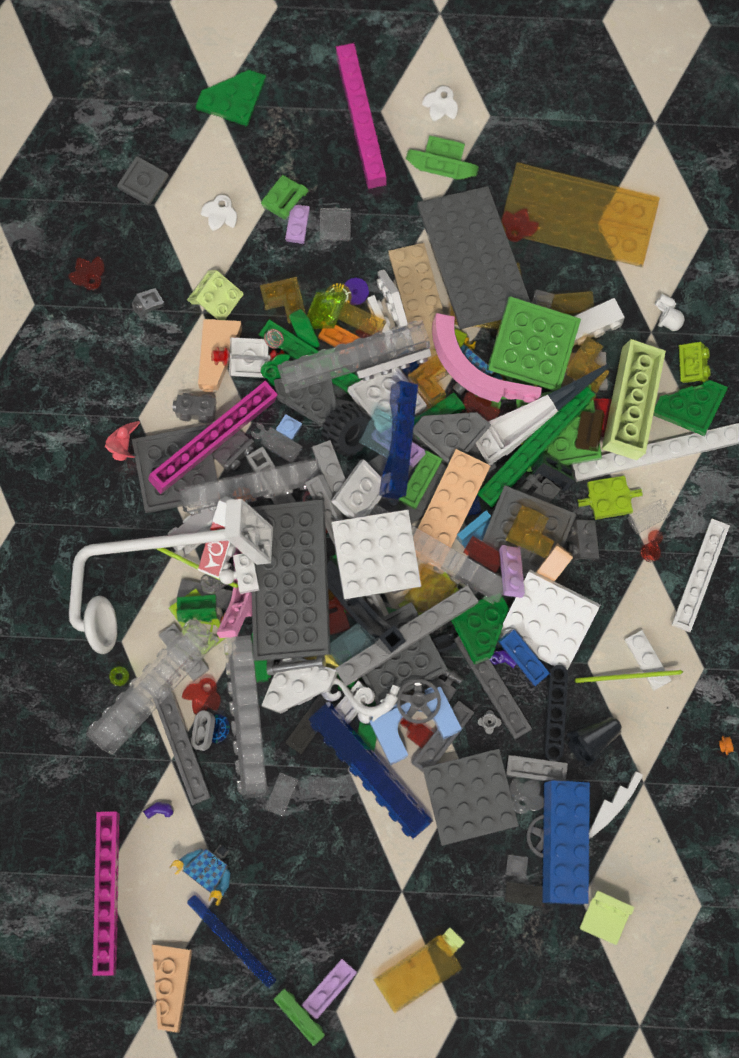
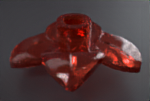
(520, 224)
(86, 271)
(481, 406)
(202, 699)

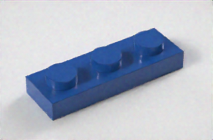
(523, 657)

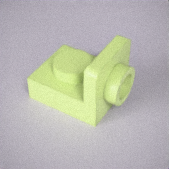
(452, 940)

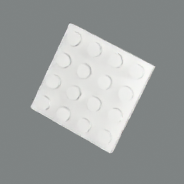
(376, 554)
(550, 619)

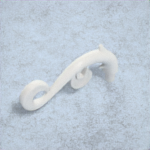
(364, 692)

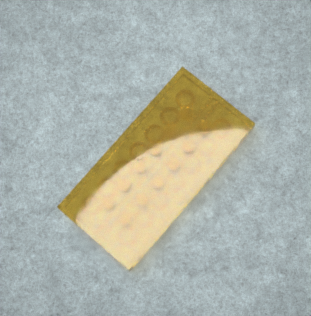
(584, 214)

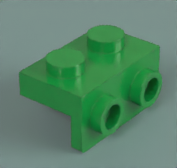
(196, 607)

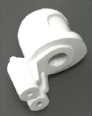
(670, 317)

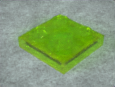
(326, 309)

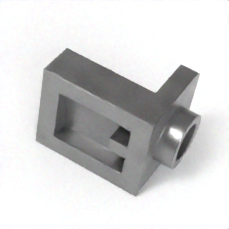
(147, 302)

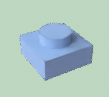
(289, 427)

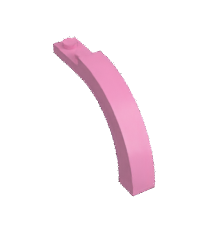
(467, 374)
(238, 609)

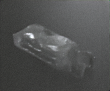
(278, 443)

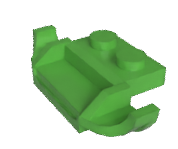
(443, 159)

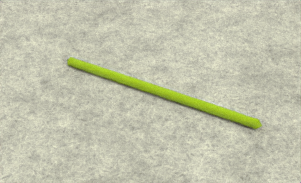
(188, 562)
(628, 676)

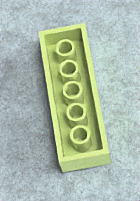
(633, 400)

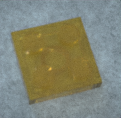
(432, 591)

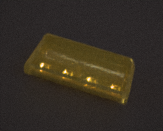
(417, 974)

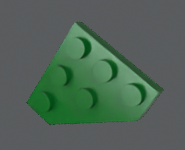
(233, 98)
(692, 407)
(481, 628)

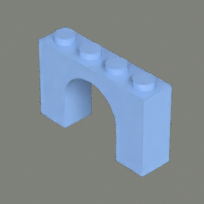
(387, 726)

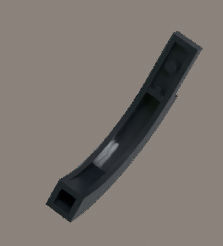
(380, 632)

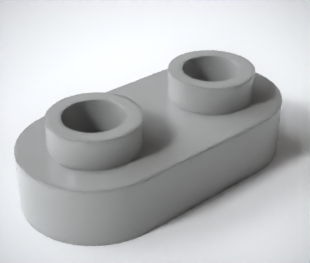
(202, 730)

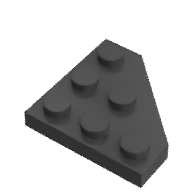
(311, 401)
(451, 432)

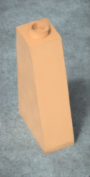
(215, 334)
(555, 563)

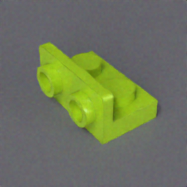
(694, 362)

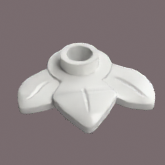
(441, 106)
(219, 215)

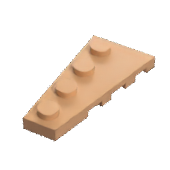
(171, 978)

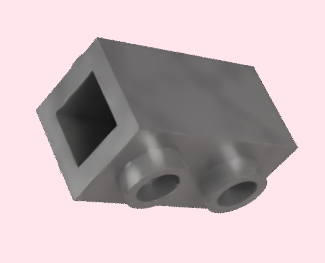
(195, 407)

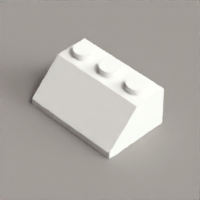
(196, 523)

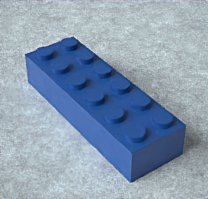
(566, 842)

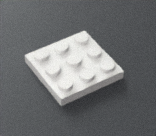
(376, 393)

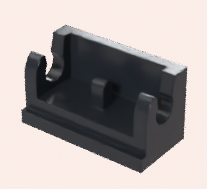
(554, 471)
(445, 643)

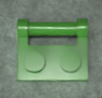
(280, 194)

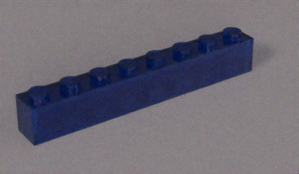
(370, 770)

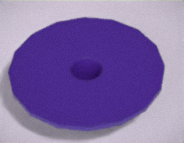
(359, 290)

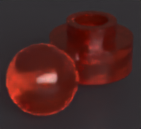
(651, 552)

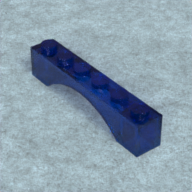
(396, 472)

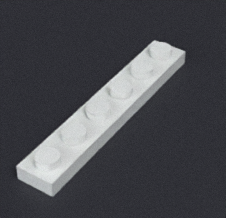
(700, 575)

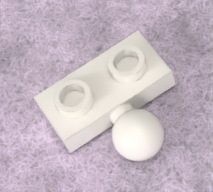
(244, 573)
(348, 711)

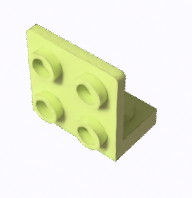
(216, 295)
(606, 917)

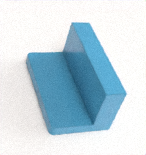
(476, 528)

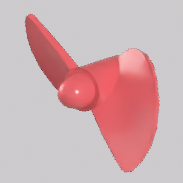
(119, 441)

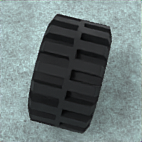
(345, 428)

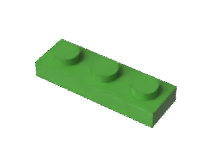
(421, 479)
(299, 1017)

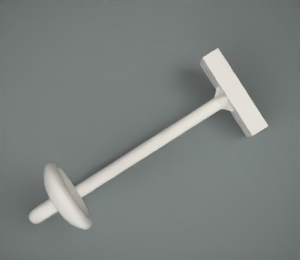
(242, 528)

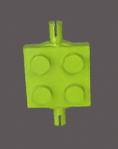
(609, 497)

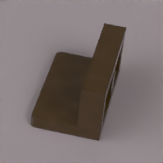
(590, 430)

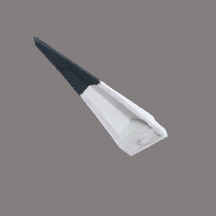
(516, 426)

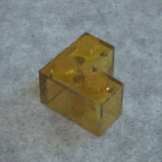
(283, 293)
(584, 363)
(427, 378)
(528, 530)

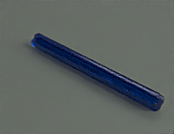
(231, 941)

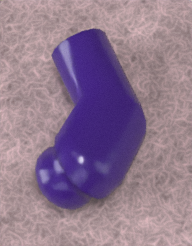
(502, 657)
(159, 807)

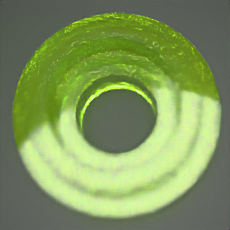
(112, 676)

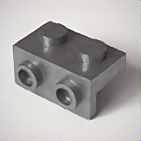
(583, 540)

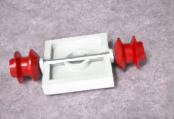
(245, 356)

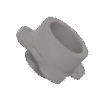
(495, 722)

